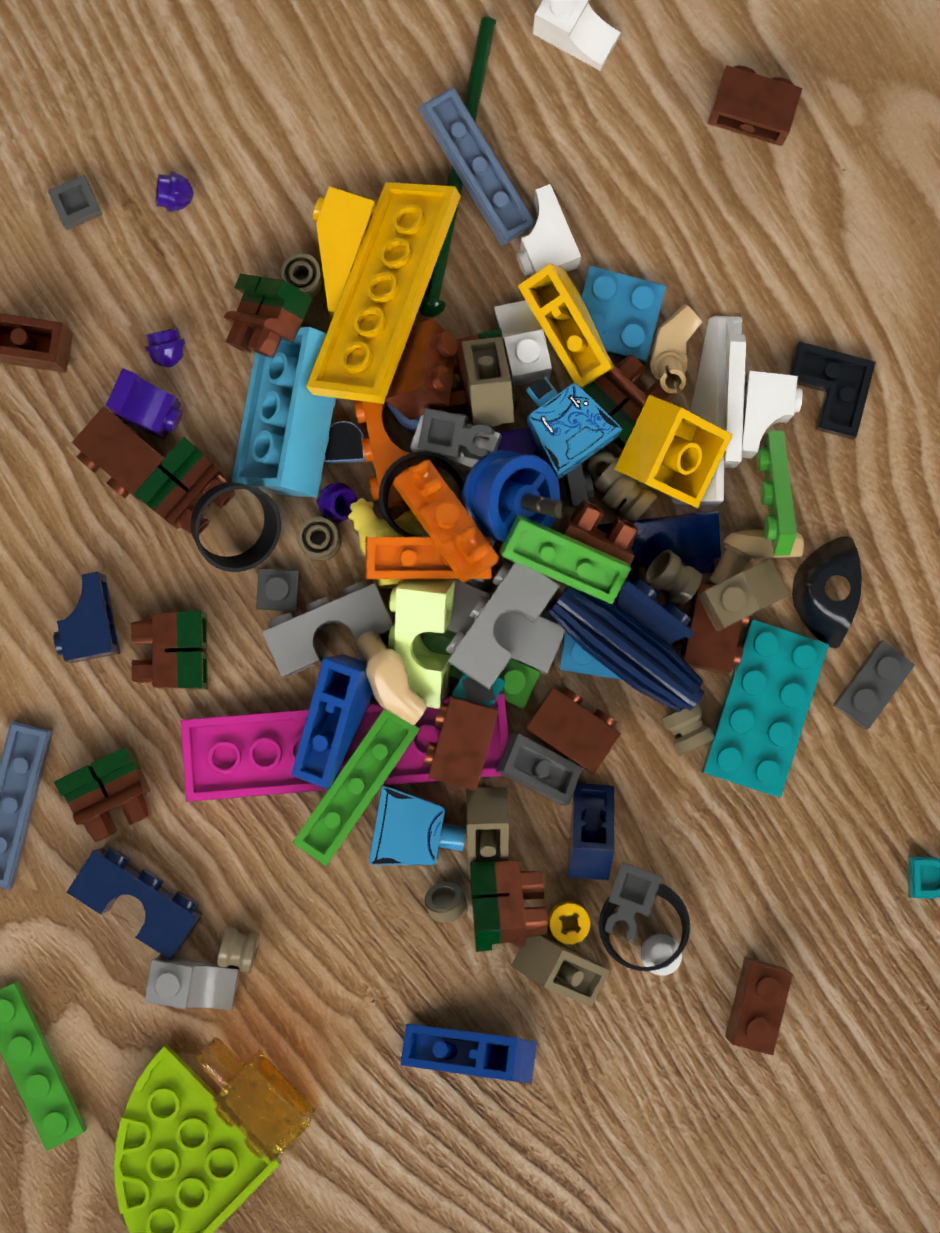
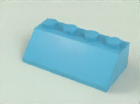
(283, 423)

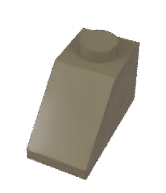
(488, 381)
(743, 595)
(487, 825)
(560, 969)

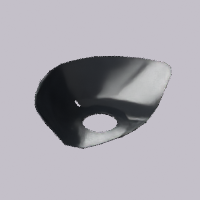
(825, 617)

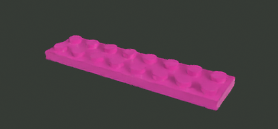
(259, 750)

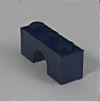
(167, 916)

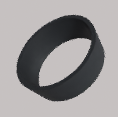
(405, 462)
(260, 550)
(669, 895)

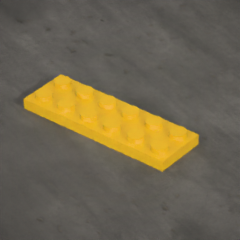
(383, 292)

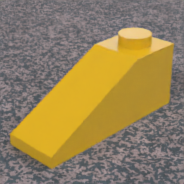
(340, 229)
(566, 323)

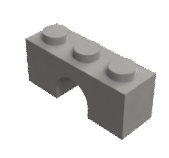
(519, 592)
(294, 639)

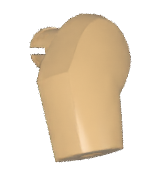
(669, 348)
(745, 547)
(389, 679)

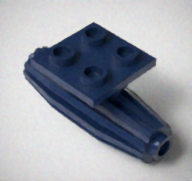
(634, 640)

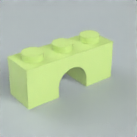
(421, 608)

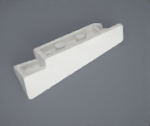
(720, 394)

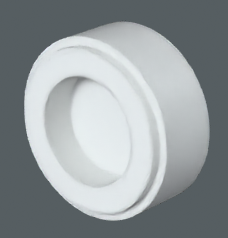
(658, 949)

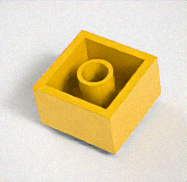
(673, 451)

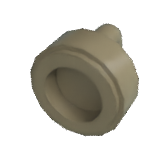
(609, 477)
(446, 902)

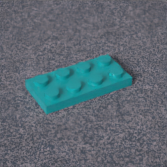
(765, 708)

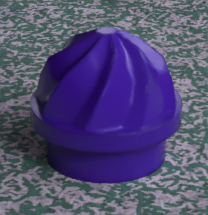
(173, 192)
(165, 347)
(336, 501)

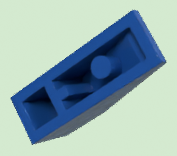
(332, 719)
(469, 1053)

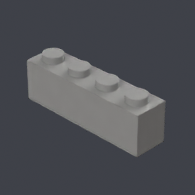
(528, 641)

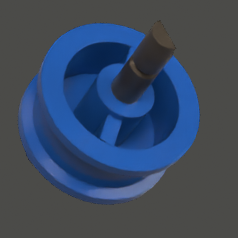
(508, 486)

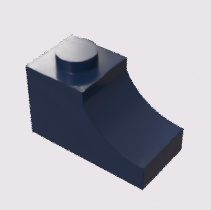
(91, 626)
(591, 832)

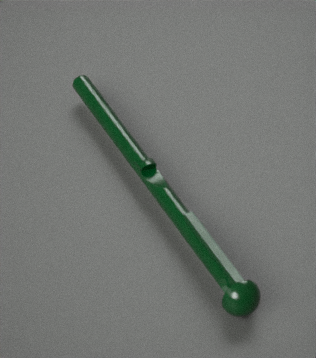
(430, 304)

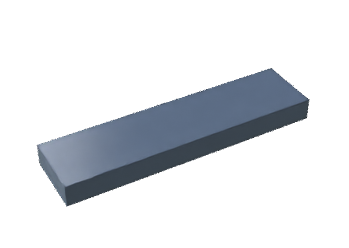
(477, 166)
(19, 784)

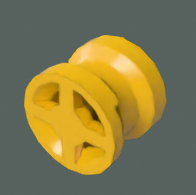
(563, 917)

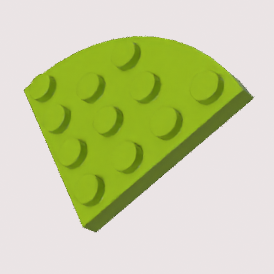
(177, 1157)

